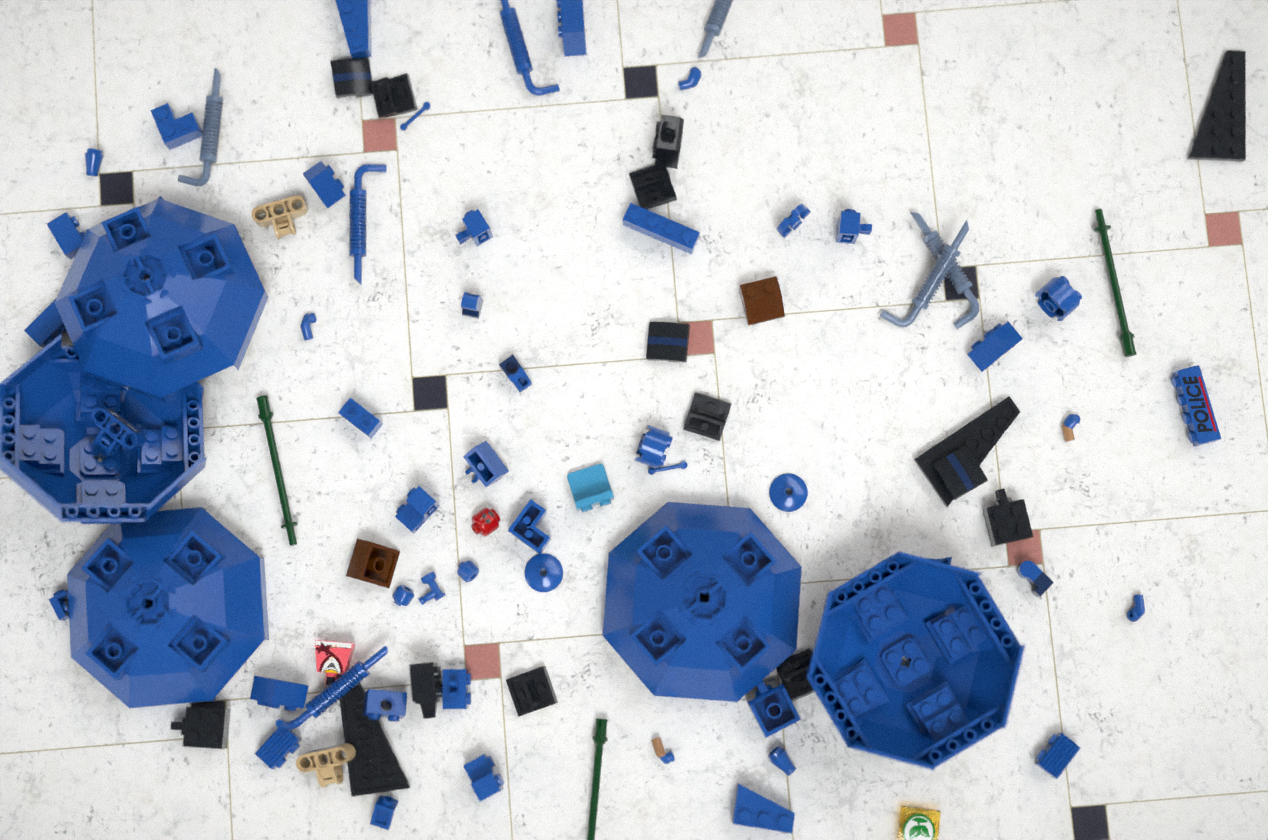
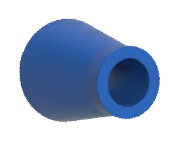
(93, 161)
(780, 759)

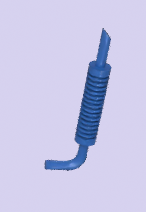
(519, 50)
(358, 217)
(334, 691)

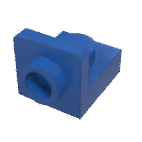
(61, 608)
(384, 812)

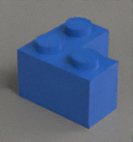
(176, 130)
(996, 343)
(417, 510)
(526, 528)
(277, 692)
(483, 777)

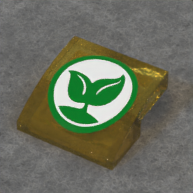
(918, 823)

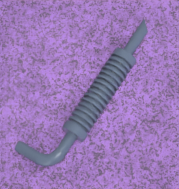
(715, 23)
(210, 133)
(955, 275)
(932, 281)

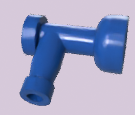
(435, 590)

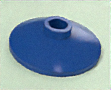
(788, 502)
(550, 580)

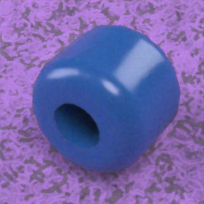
(467, 571)
(402, 595)

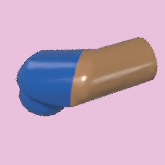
(1068, 425)
(660, 752)

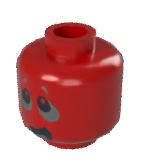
(485, 522)

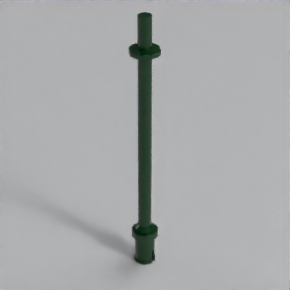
(1126, 336)
(266, 415)
(599, 739)

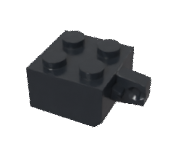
(668, 141)
(1007, 520)
(426, 687)
(204, 727)

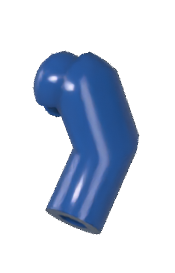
(692, 81)
(305, 325)
(1137, 610)

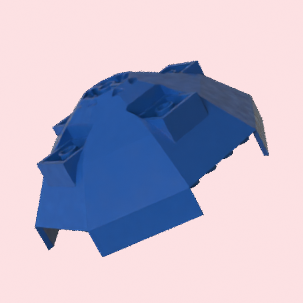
(178, 323)
(52, 449)
(203, 613)
(694, 646)
(957, 651)

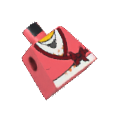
(333, 658)

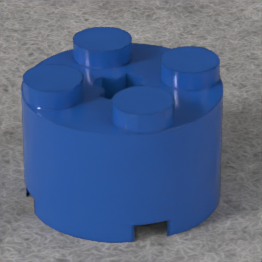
(1058, 298)
(653, 446)

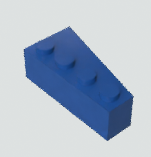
(357, 26)

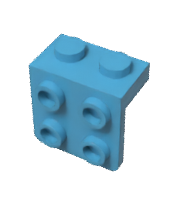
(590, 487)

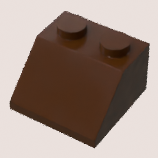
(762, 300)
(373, 563)

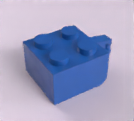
(772, 709)

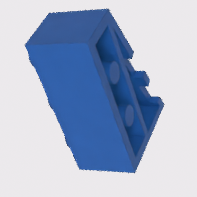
(572, 27)
(759, 812)

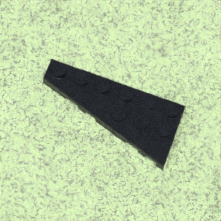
(1223, 123)
(977, 435)
(375, 763)

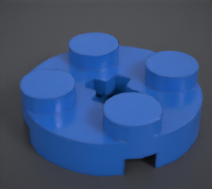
(793, 220)

